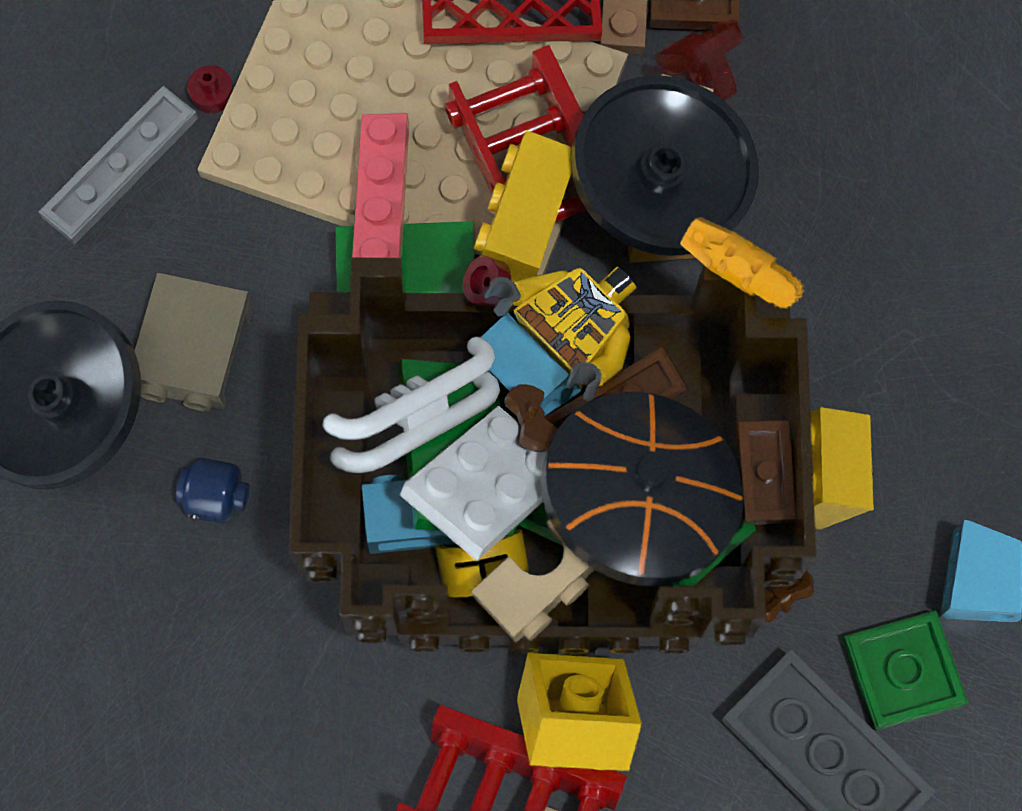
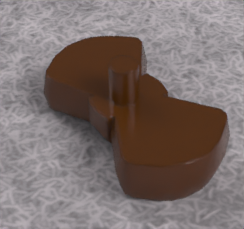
(526, 404)
(784, 596)

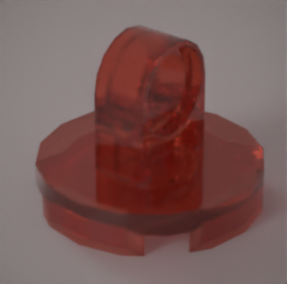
(705, 57)

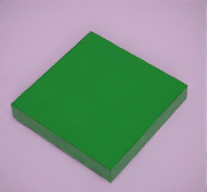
(904, 671)

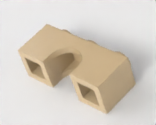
(523, 600)

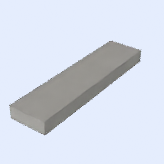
(118, 165)

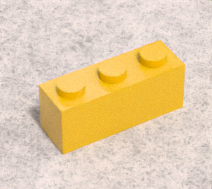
(526, 204)

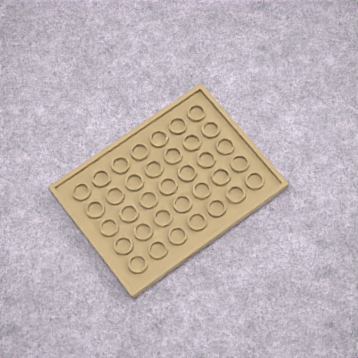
(326, 62)

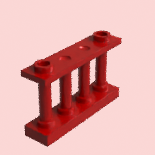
(561, 117)
(507, 752)

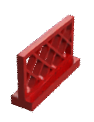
(554, 29)

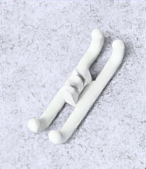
(418, 409)

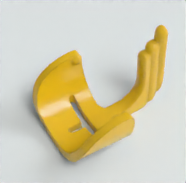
(463, 580)

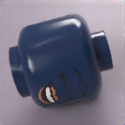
(212, 490)

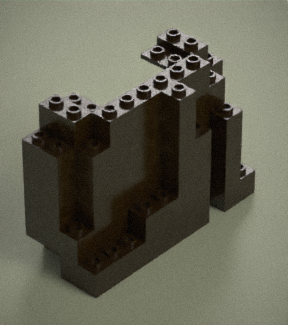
(739, 365)

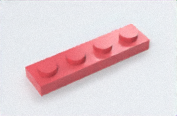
(381, 186)

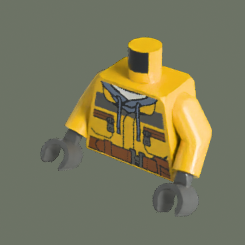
(573, 320)

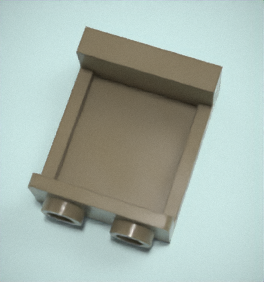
(190, 341)

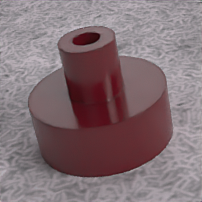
(210, 88)
(479, 277)

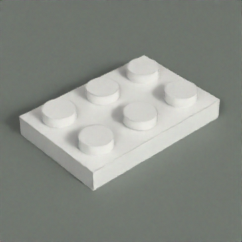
(480, 484)

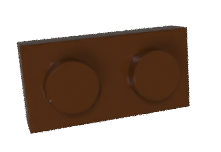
(766, 472)

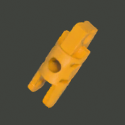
(742, 263)

